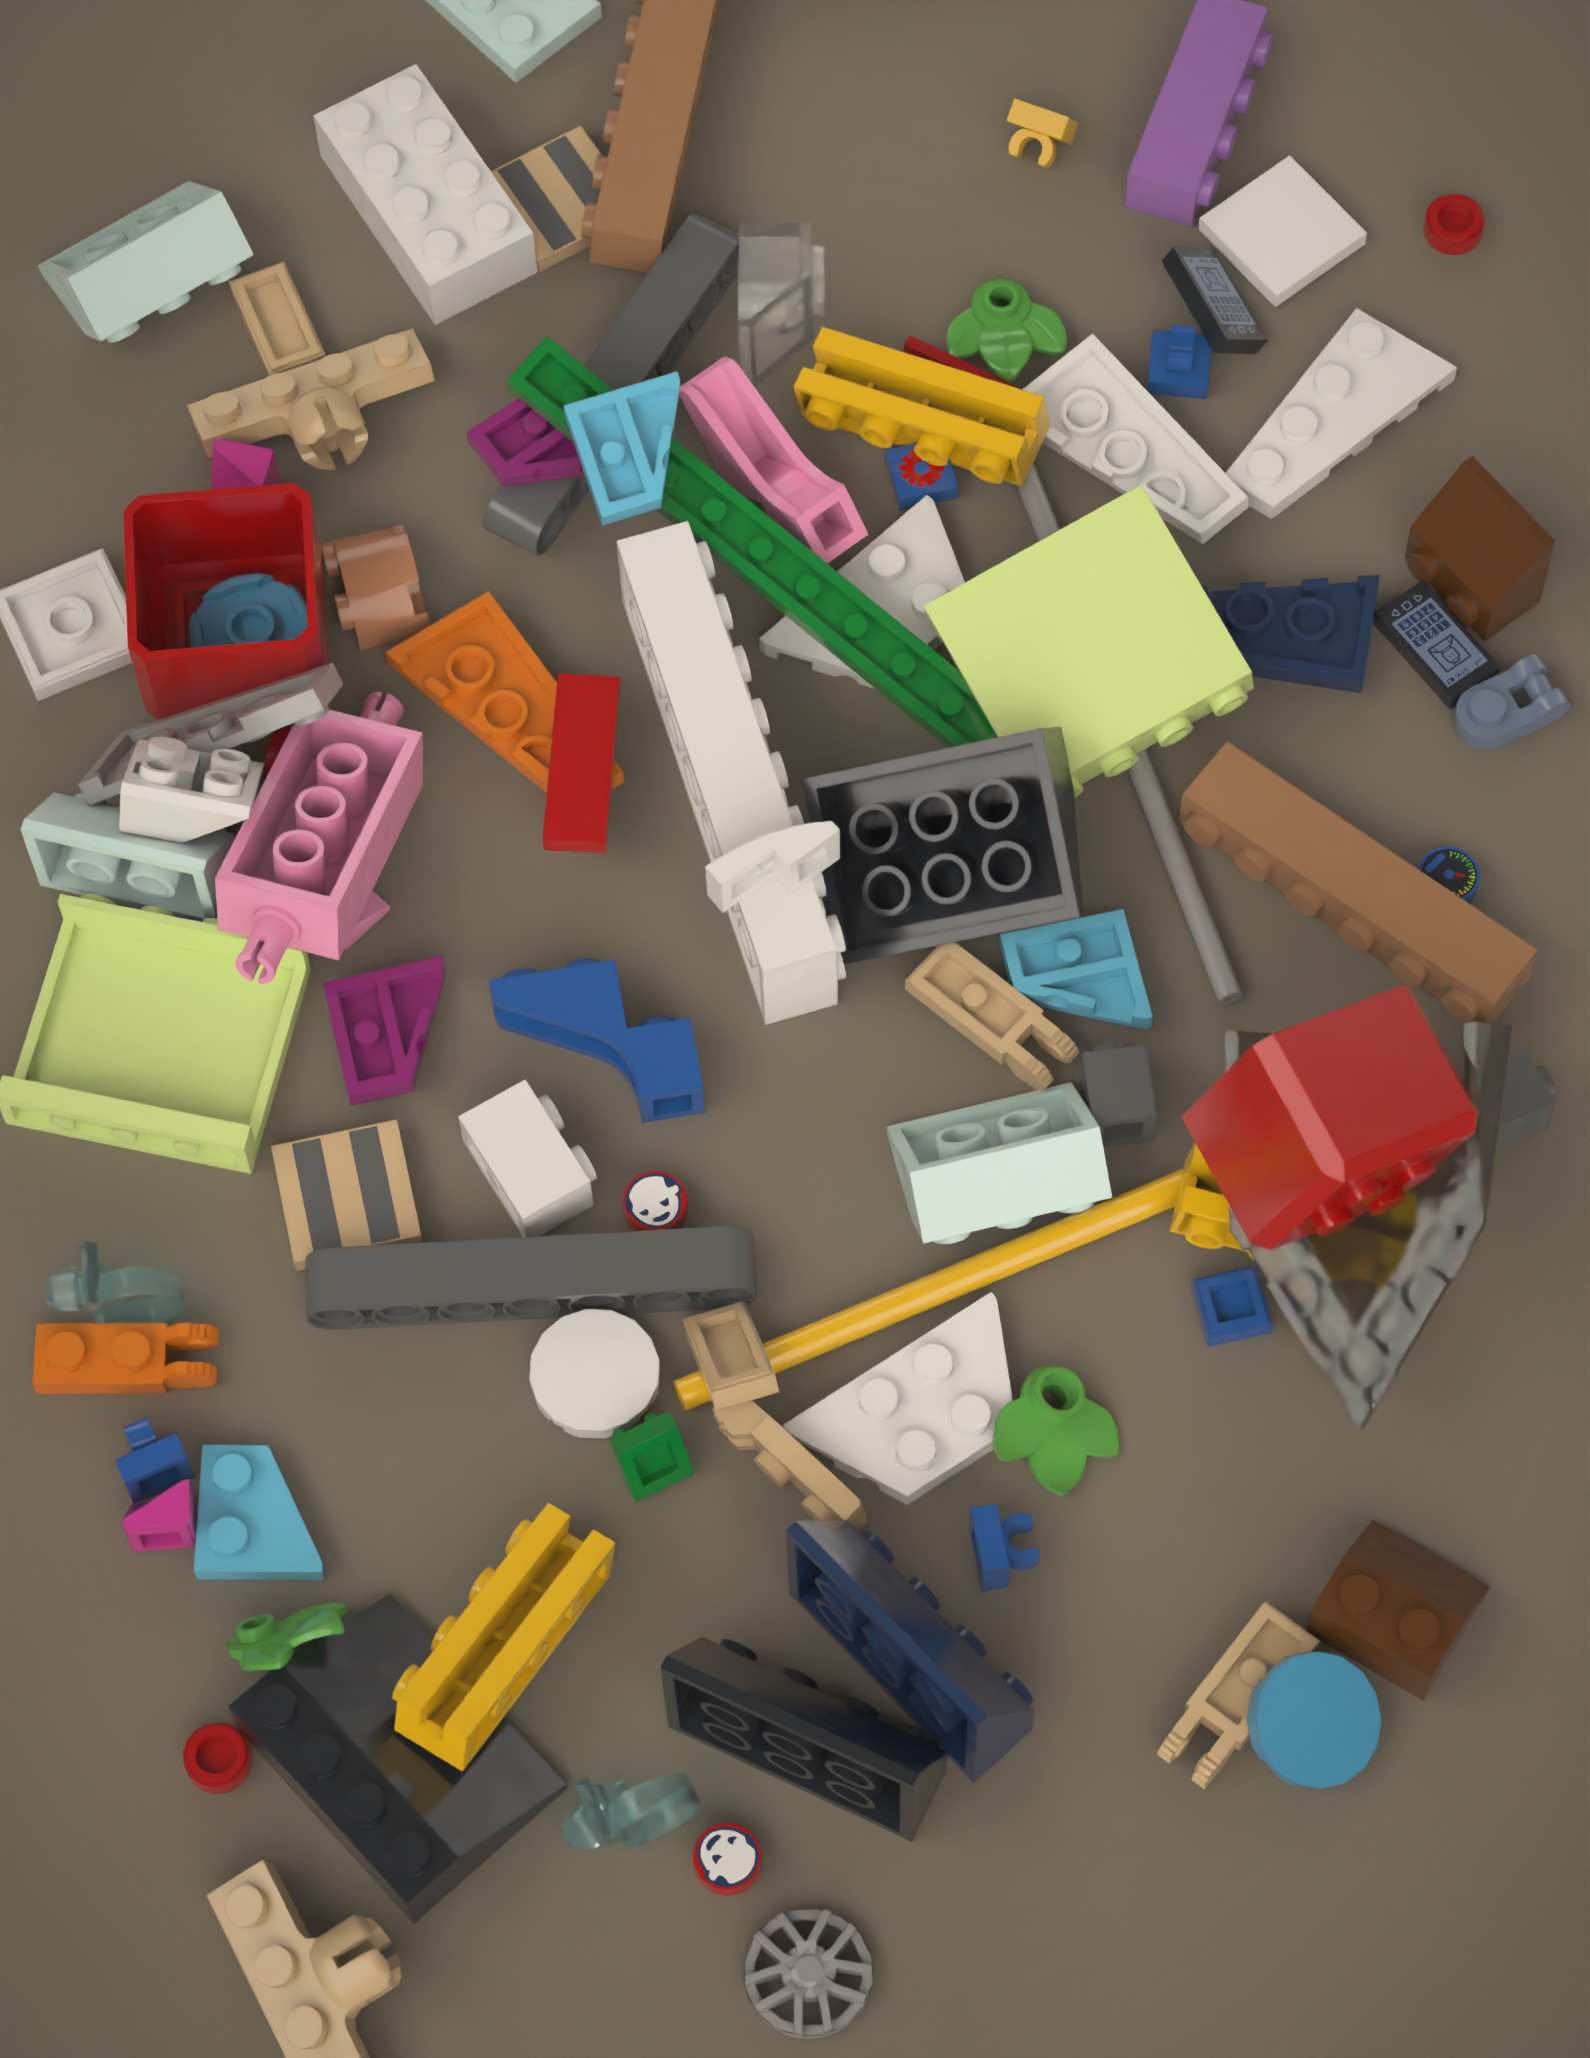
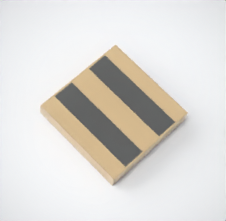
(552, 192)
(346, 1190)

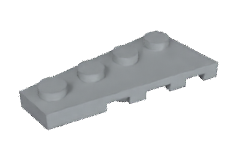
(220, 724)

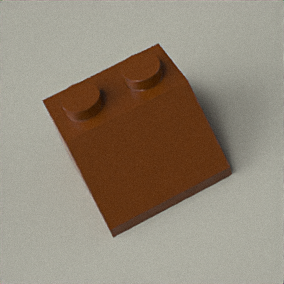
(1480, 551)
(1395, 1609)

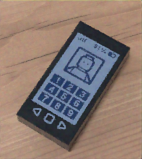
(1214, 300)
(1435, 643)

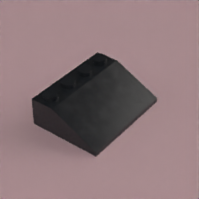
(951, 844)
(803, 1734)
(385, 1798)

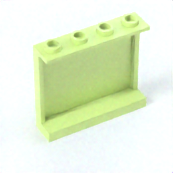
(1094, 638)
(154, 1036)

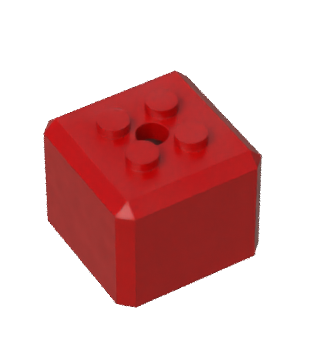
(185, 546)
(1332, 1119)

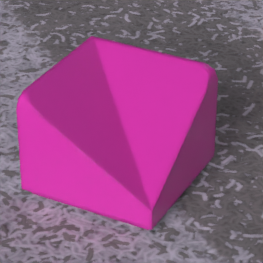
(242, 465)
(165, 1521)

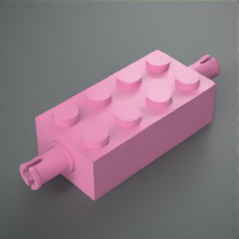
(319, 835)

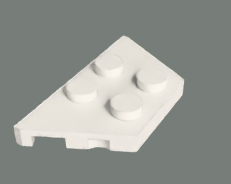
(898, 572)
(919, 1409)

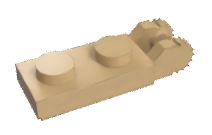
(989, 1012)
(787, 1460)
(1225, 1693)

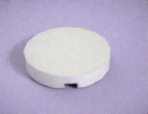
(594, 1373)

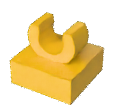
(1039, 125)

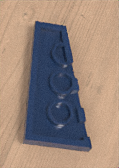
(1302, 632)

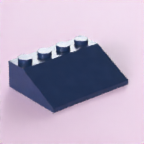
(906, 1644)

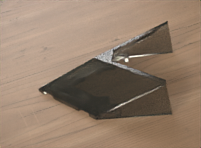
(1378, 1280)

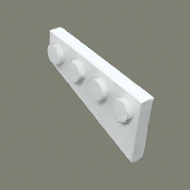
(1335, 409)
(1128, 439)

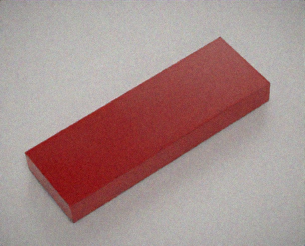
(581, 763)

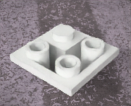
(185, 791)

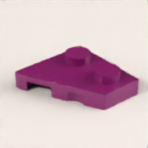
(523, 447)
(384, 1026)

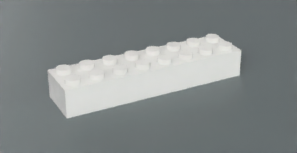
(726, 762)

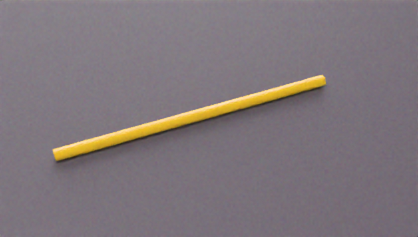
(955, 1280)

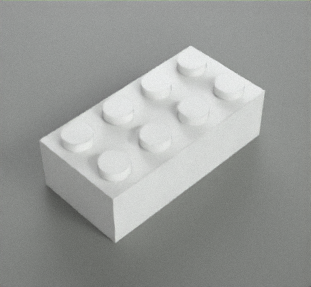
(426, 194)

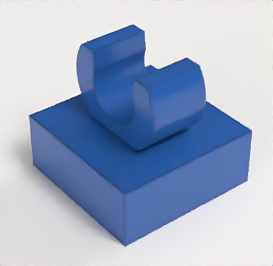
(1179, 363)
(153, 1463)
(993, 1548)

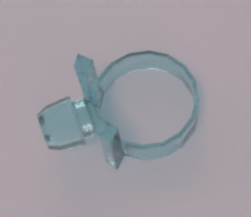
(101, 1288)
(630, 1816)

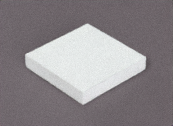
(1282, 231)
(67, 624)

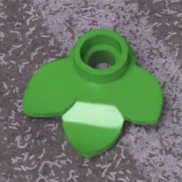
(1005, 333)
(1051, 1437)
(269, 1643)

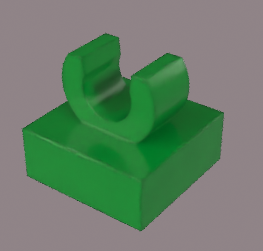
(651, 1455)

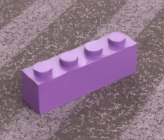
(1197, 110)

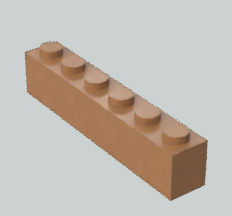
(649, 132)
(1356, 886)

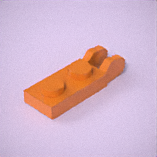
(120, 1358)

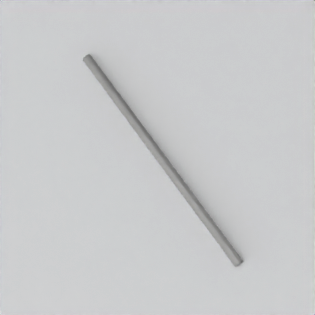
(1157, 809)

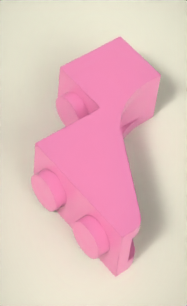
(766, 464)

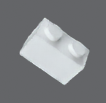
(528, 1160)

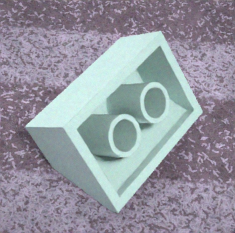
(148, 261)
(84, 852)
(1000, 1163)

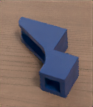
(585, 1014)

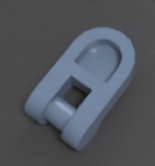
(1490, 717)

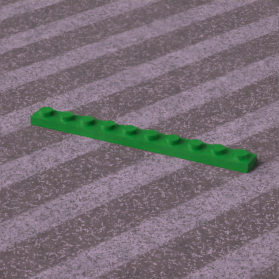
(780, 568)

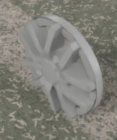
(808, 1973)

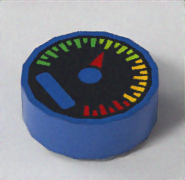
(1453, 870)

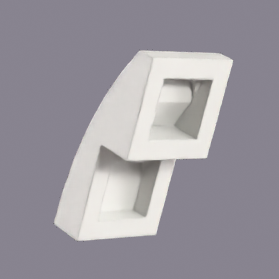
(787, 855)

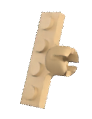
(316, 401)
(304, 1982)

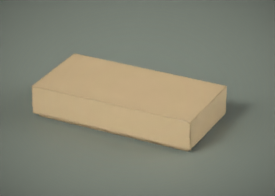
(276, 319)
(730, 1355)

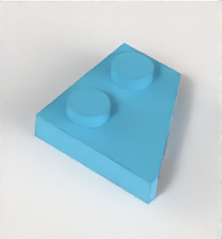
(626, 445)
(1080, 969)
(250, 1520)

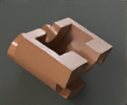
(379, 585)

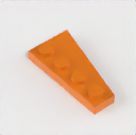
(488, 682)

